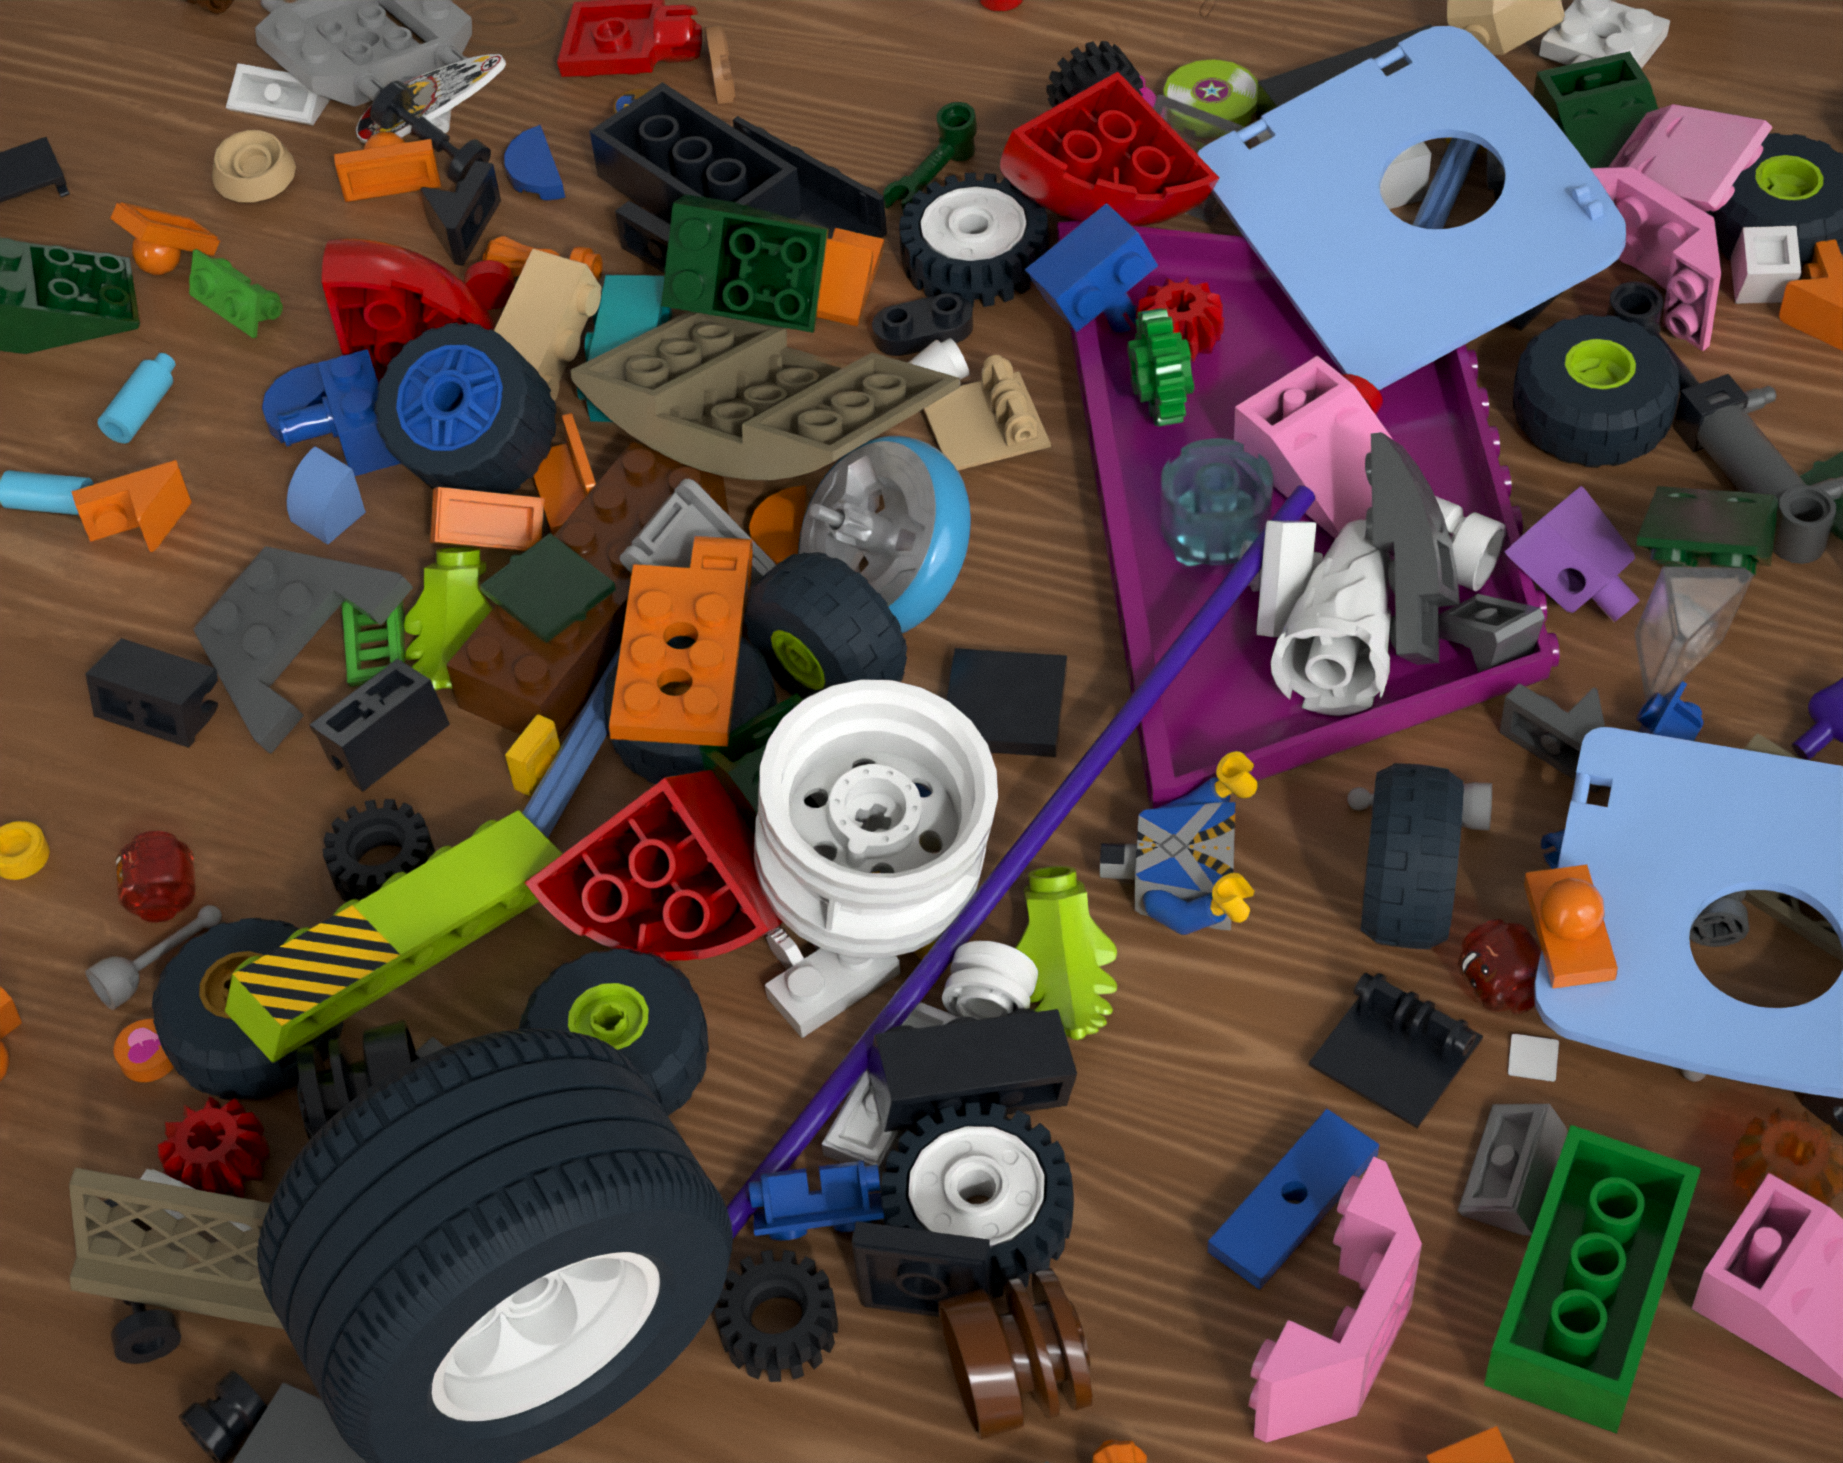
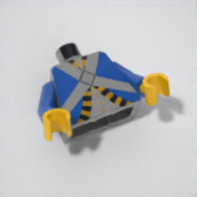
(1188, 855)

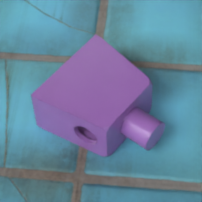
(1577, 557)

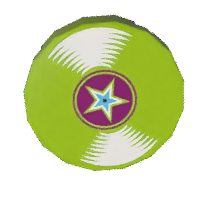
(1215, 88)

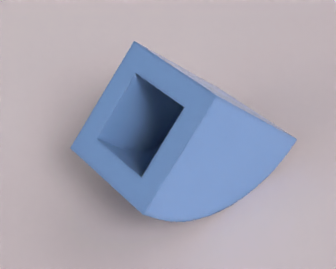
(323, 496)

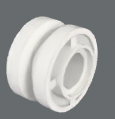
(989, 981)

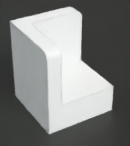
(1764, 263)

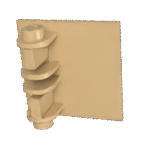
(987, 418)

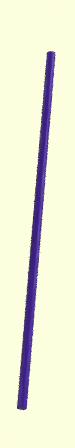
(1014, 861)

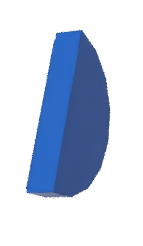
(531, 165)
(291, 392)

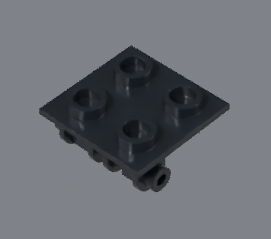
(1395, 1049)

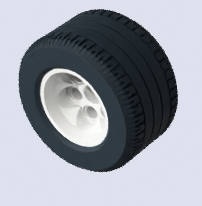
(492, 1249)

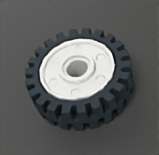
(972, 238)
(991, 1158)

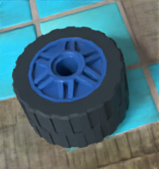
(465, 410)

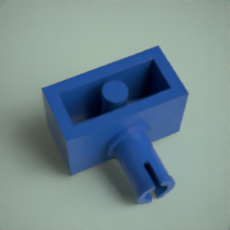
(1094, 271)
(345, 413)

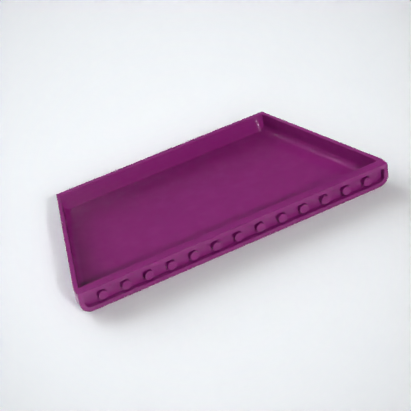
(1227, 688)

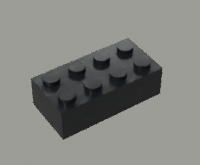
(677, 148)

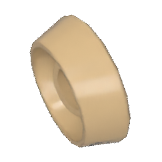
(252, 167)

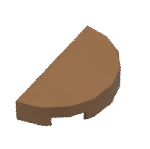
(719, 63)

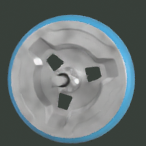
(911, 544)

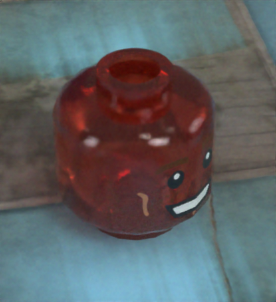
(155, 874)
(1501, 966)

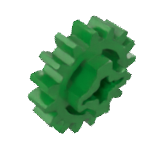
(1160, 367)

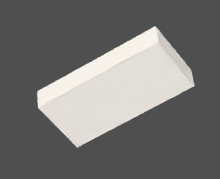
(1284, 572)

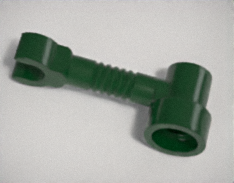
(956, 142)

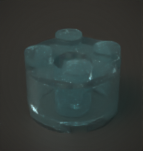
(1214, 501)

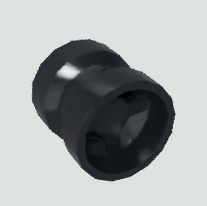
(220, 1422)

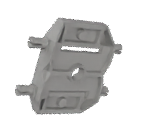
(354, 49)

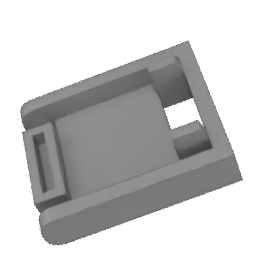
(672, 530)

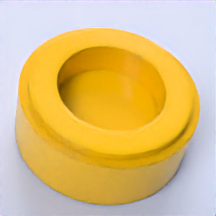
(22, 850)

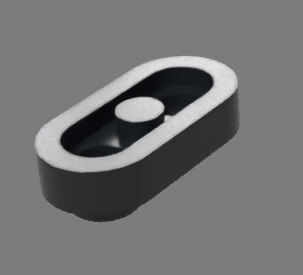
(918, 323)

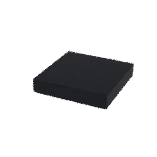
(1011, 698)
(917, 1268)

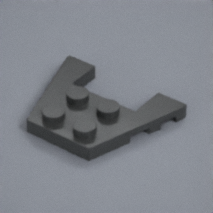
(273, 616)

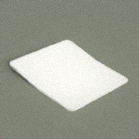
(1533, 1057)

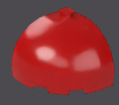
(1108, 151)
(389, 296)
(663, 876)

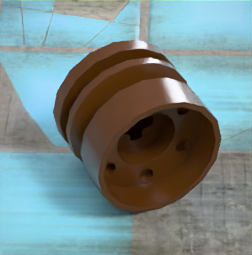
(1016, 1353)

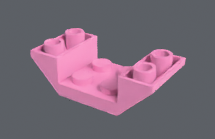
(1670, 245)
(1323, 1380)

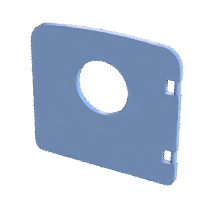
(1396, 292)
(1675, 837)

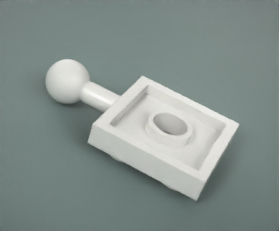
(1621, 26)

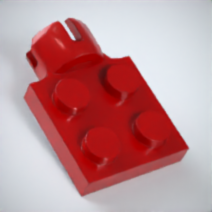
(627, 37)

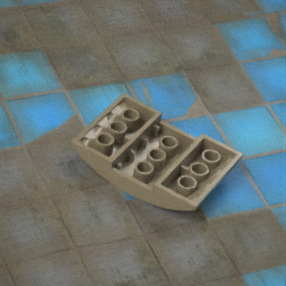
(747, 404)

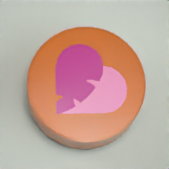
(141, 1053)

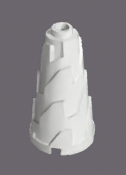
(1339, 629)

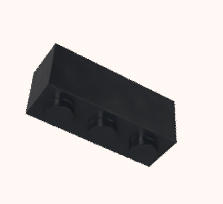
(996, 1060)

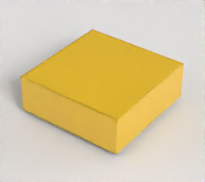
(532, 754)

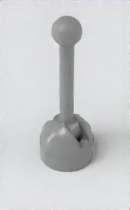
(1476, 804)
(118, 978)

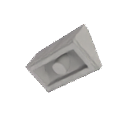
(1514, 1166)

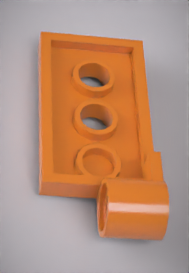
(692, 602)

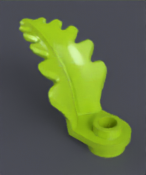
(446, 611)
(1067, 951)

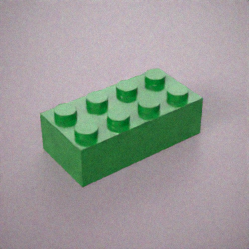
(1592, 1278)

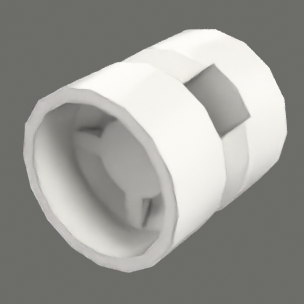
(1475, 543)

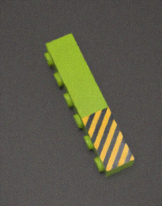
(388, 936)

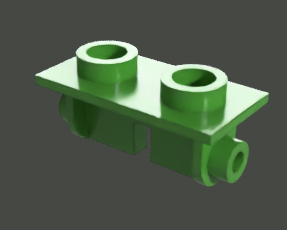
(230, 293)

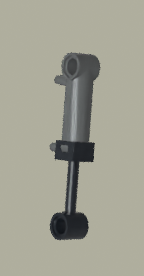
(1717, 419)

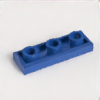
(1313, 1172)

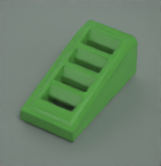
(354, 638)

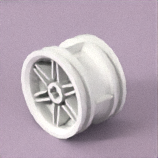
(858, 759)

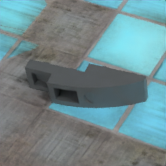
(1412, 528)

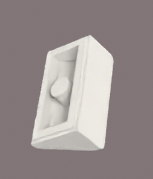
(273, 95)

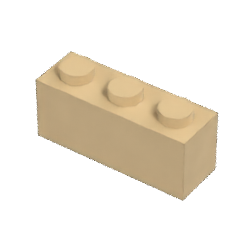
(549, 313)

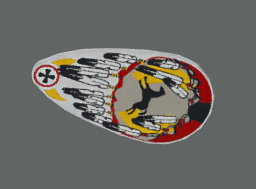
(438, 93)

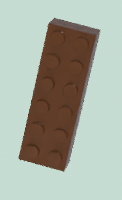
(513, 674)

